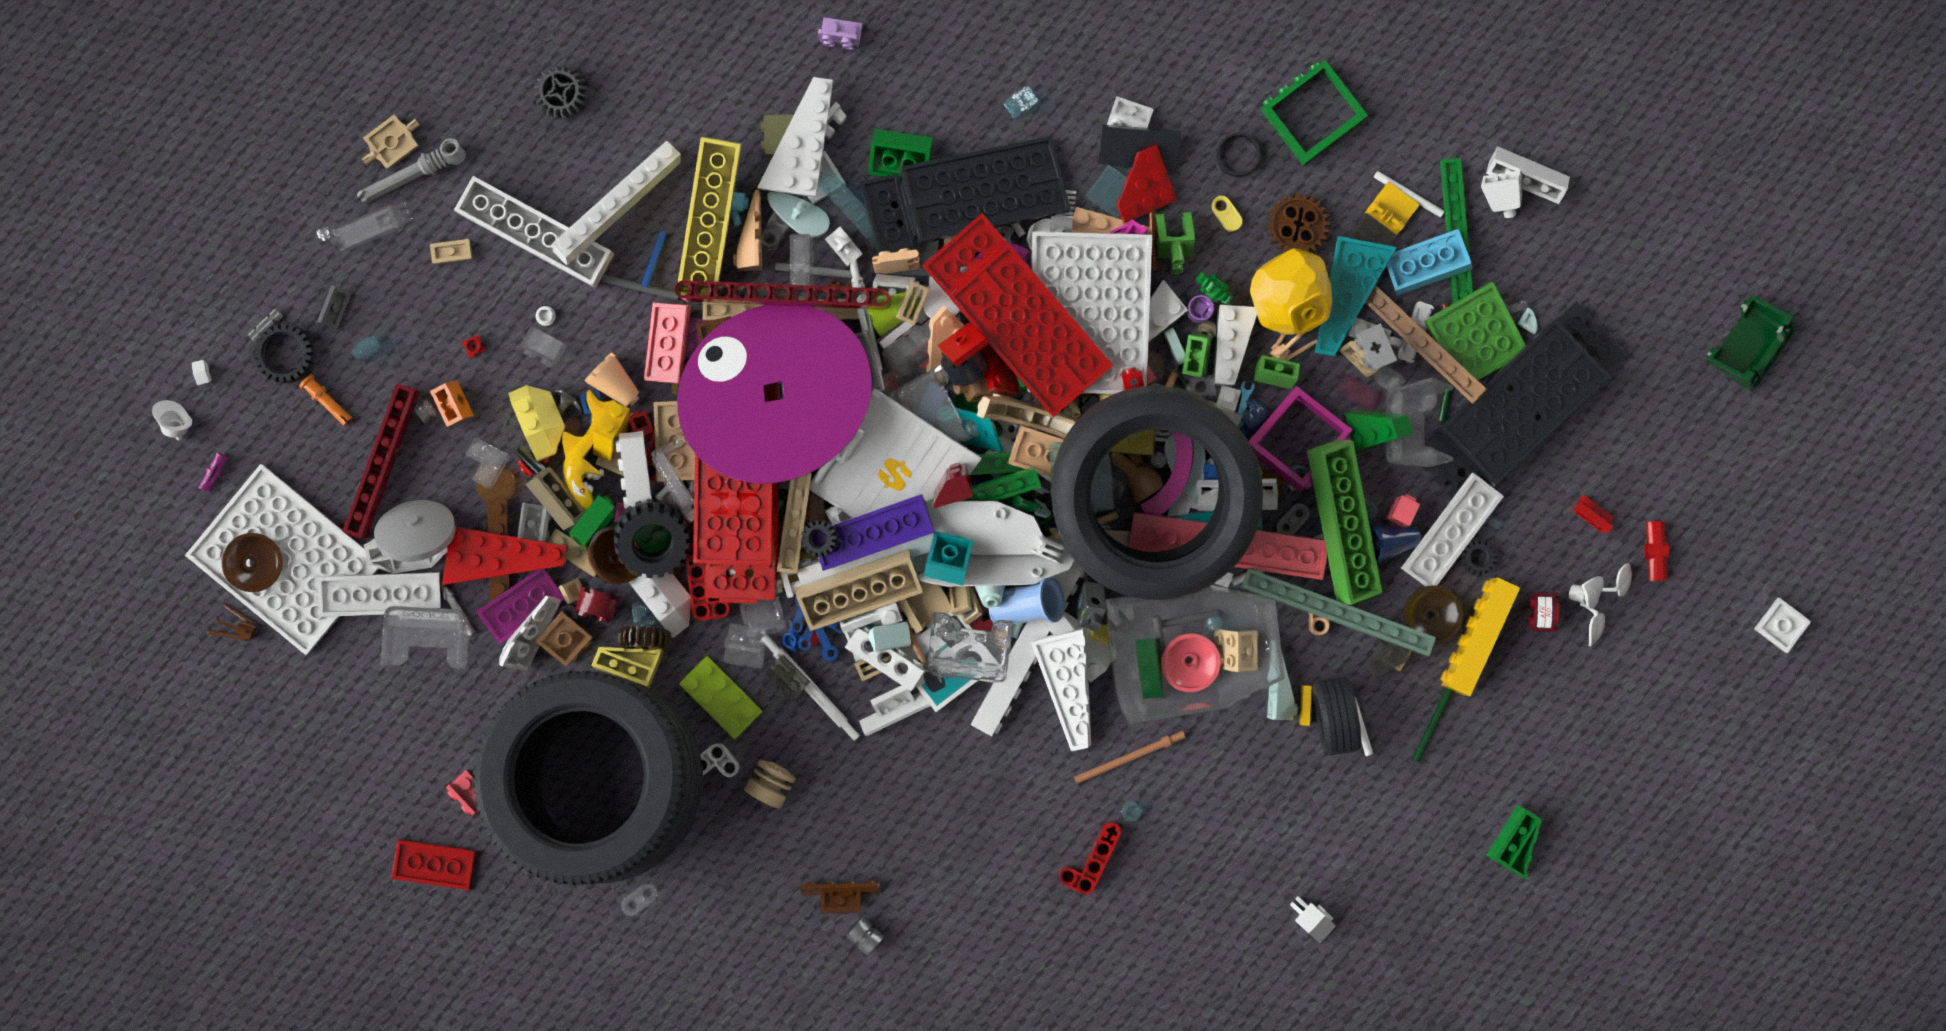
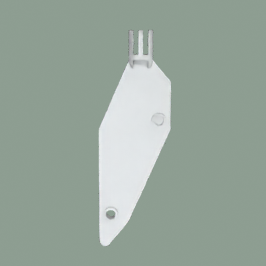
(994, 528)
(1009, 570)

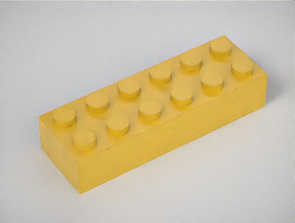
(1480, 636)

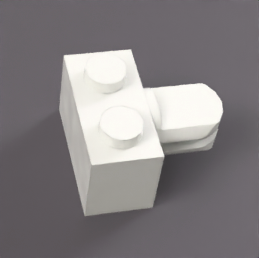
(1314, 920)

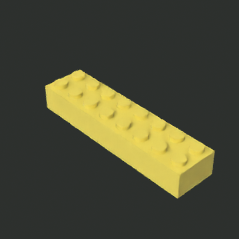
(709, 211)

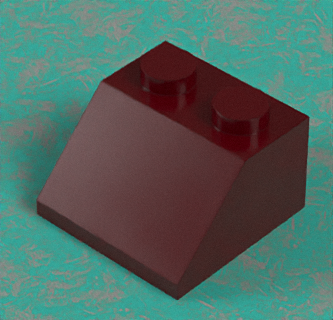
(953, 486)

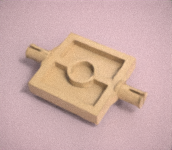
(391, 142)

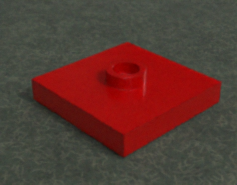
(963, 344)

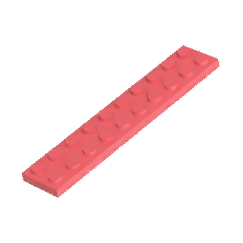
(1267, 551)

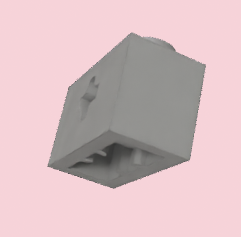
(1375, 337)

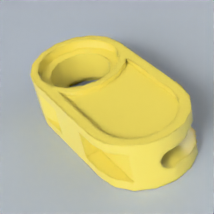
(1229, 217)

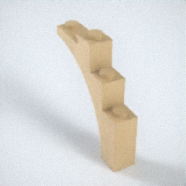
(1024, 413)

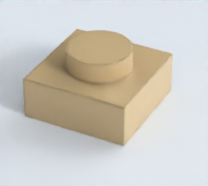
(571, 590)

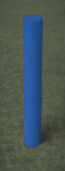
(654, 259)

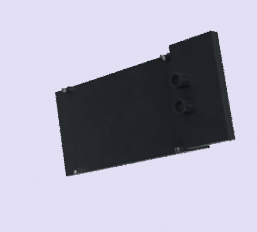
(948, 193)

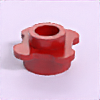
(471, 352)

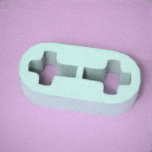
(1174, 345)

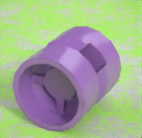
(1199, 309)

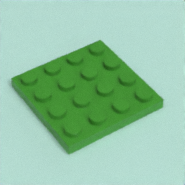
(1477, 331)

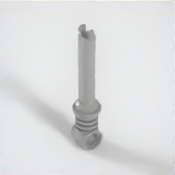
(426, 164)

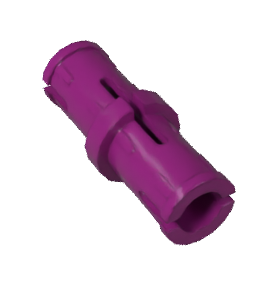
(207, 482)

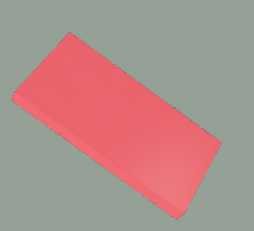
(667, 343)

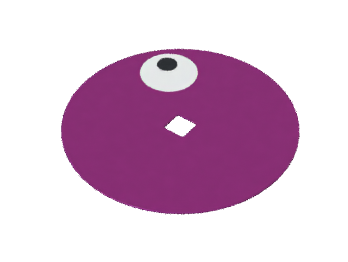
(782, 439)

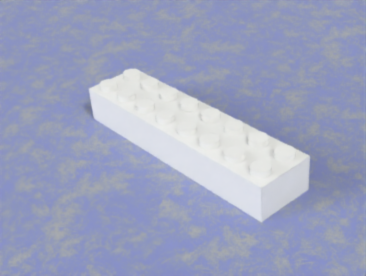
(529, 230)

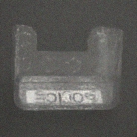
(424, 628)
(969, 652)

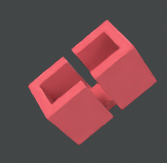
(1403, 510)

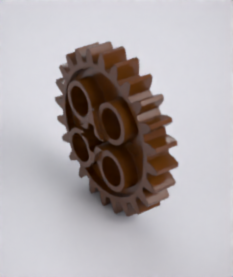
(1281, 220)

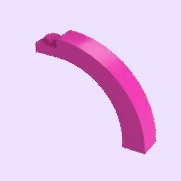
(1174, 486)

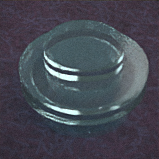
(1214, 623)
(1131, 811)

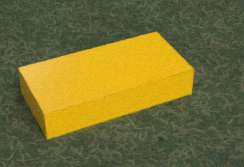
(1305, 705)

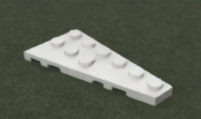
(1066, 675)

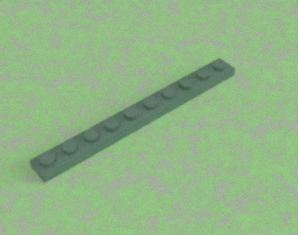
(1338, 612)

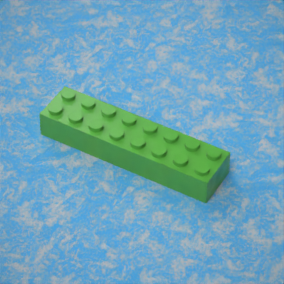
(1344, 521)

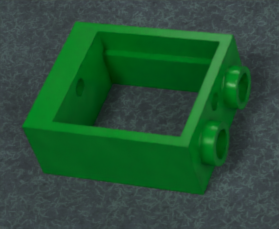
(593, 520)

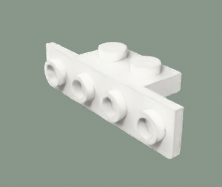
(892, 708)

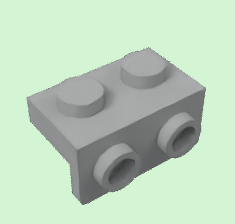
(534, 522)

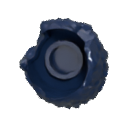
(1254, 417)

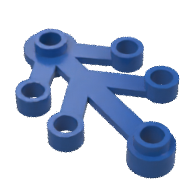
(820, 633)

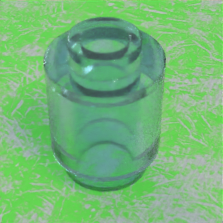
(366, 348)

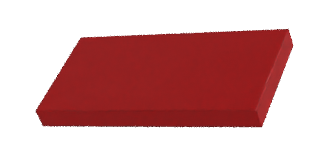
(434, 864)

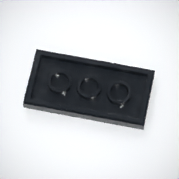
(1122, 143)

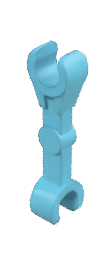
(1243, 405)

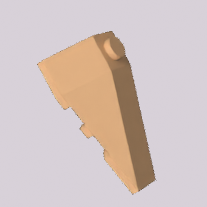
(750, 244)

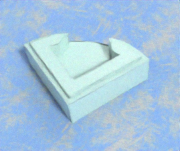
(1528, 321)

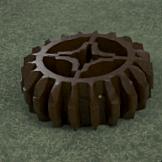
(644, 638)

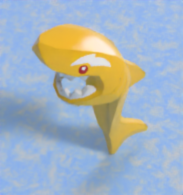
(576, 449)

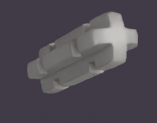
(267, 322)

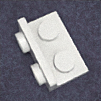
(1129, 114)

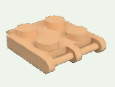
(896, 262)

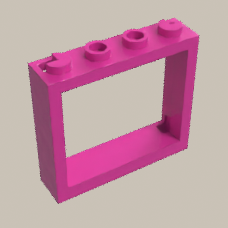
(1272, 462)

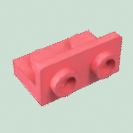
(462, 791)

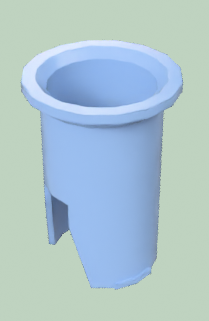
(1031, 603)

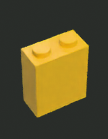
(607, 432)

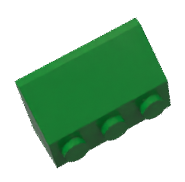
(896, 149)

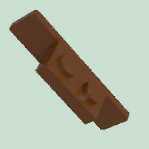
(840, 897)

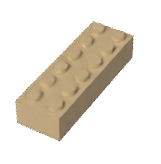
(859, 590)

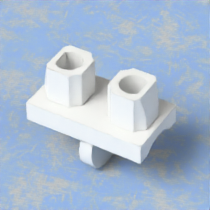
(837, 115)
(843, 246)
(790, 588)

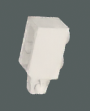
(894, 284)

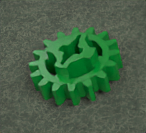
(1214, 288)

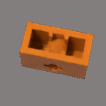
(452, 403)

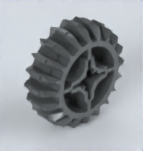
(553, 93)

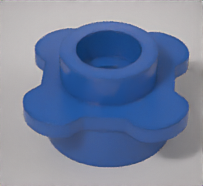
(788, 640)

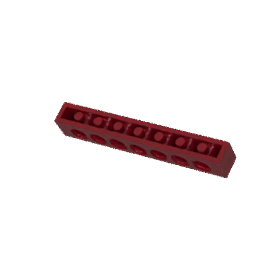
(381, 461)

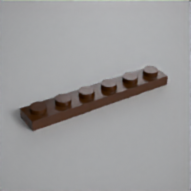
(498, 523)

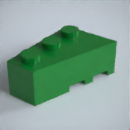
(1375, 428)
(1516, 841)

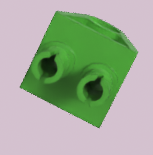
(1175, 247)

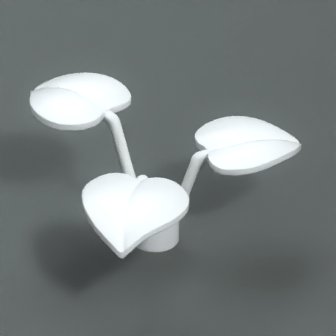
(1589, 595)

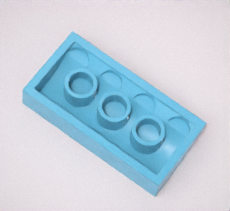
(1428, 262)

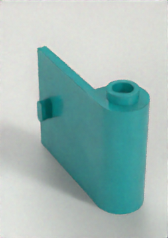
(987, 432)

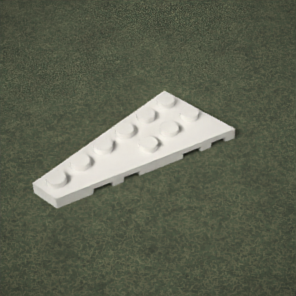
(799, 155)

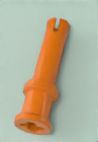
(319, 394)

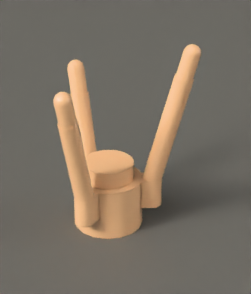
(1282, 351)

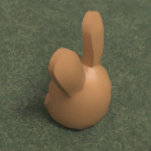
(1140, 478)

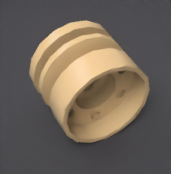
(770, 783)

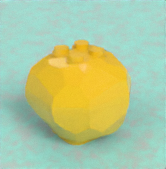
(1292, 292)

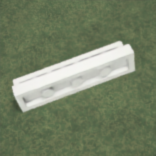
(1208, 499)

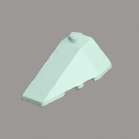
(1281, 699)

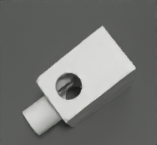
(1503, 192)

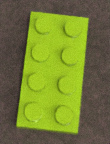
(720, 697)

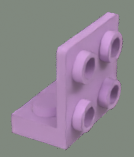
(840, 33)

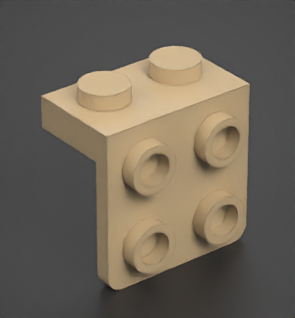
(920, 607)

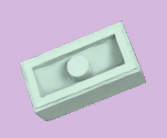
(890, 636)

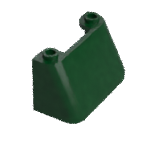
(1753, 343)

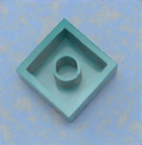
(948, 558)

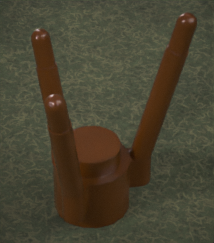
(245, 630)

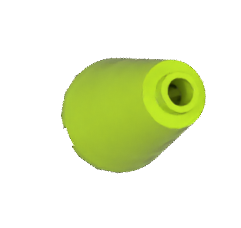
(886, 319)

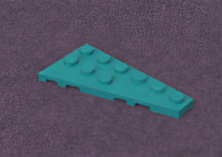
(1352, 278)

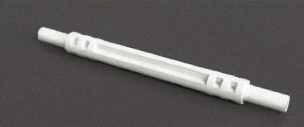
(865, 319)
(819, 697)

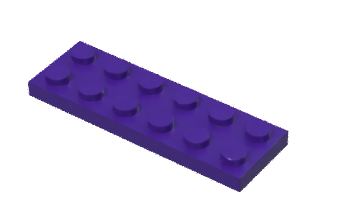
(877, 531)

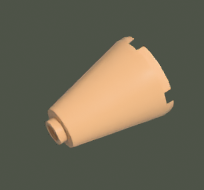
(613, 381)

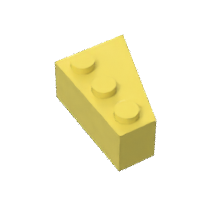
(629, 664)

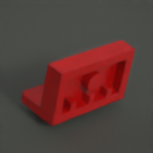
(1593, 514)

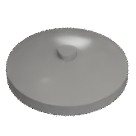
(415, 530)

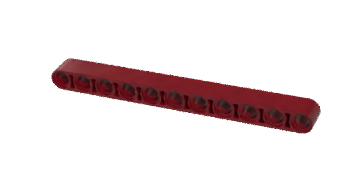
(774, 290)

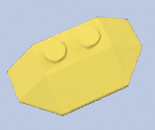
(538, 420)

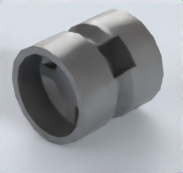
(865, 936)

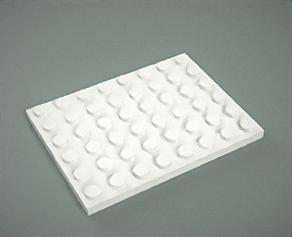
(1106, 291)
(309, 549)

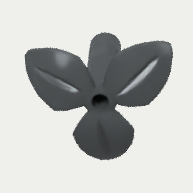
(567, 400)

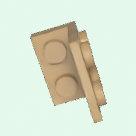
(1237, 649)

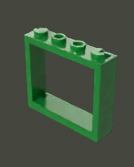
(1300, 80)

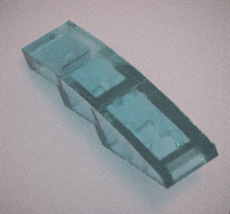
(846, 202)

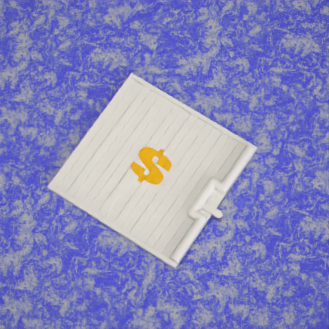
(888, 460)

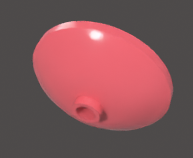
(1195, 674)

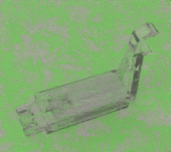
(367, 228)
(671, 477)

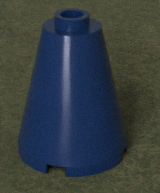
(1393, 540)

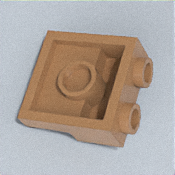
(564, 639)

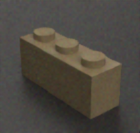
(556, 498)

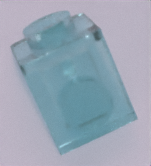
(1021, 101)

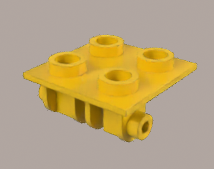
(1392, 208)

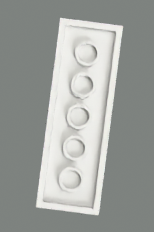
(1452, 531)
(375, 593)

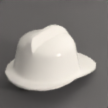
(172, 418)

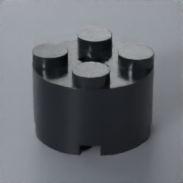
(967, 372)

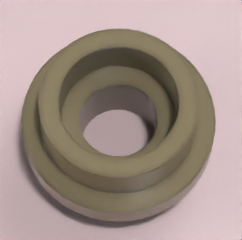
(1208, 328)

